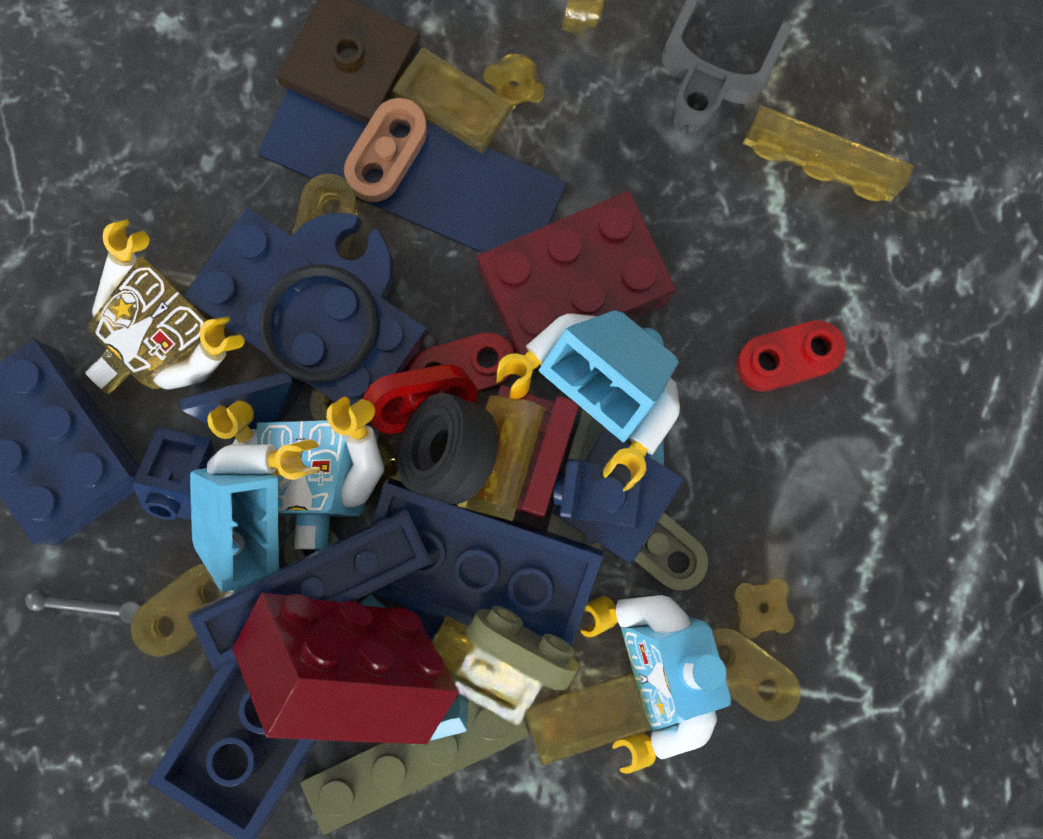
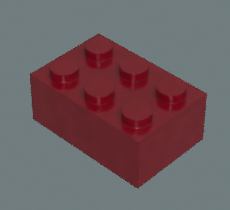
(576, 266)
(342, 671)

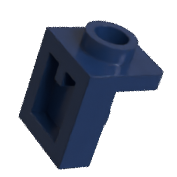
(165, 472)
(591, 497)

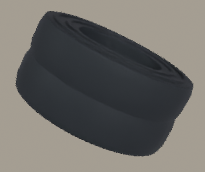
(447, 449)

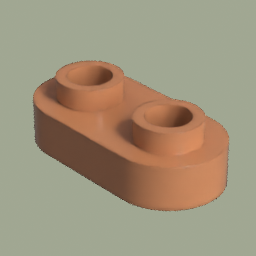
(383, 151)

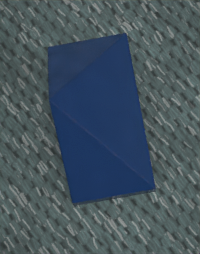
(268, 396)

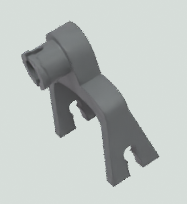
(706, 83)

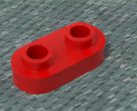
(465, 354)
(792, 356)
(401, 393)

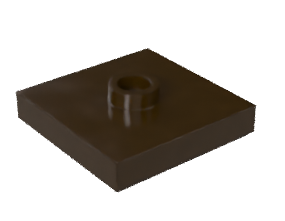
(348, 58)

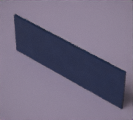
(447, 188)

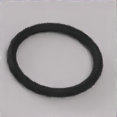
(345, 368)

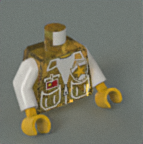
(150, 323)

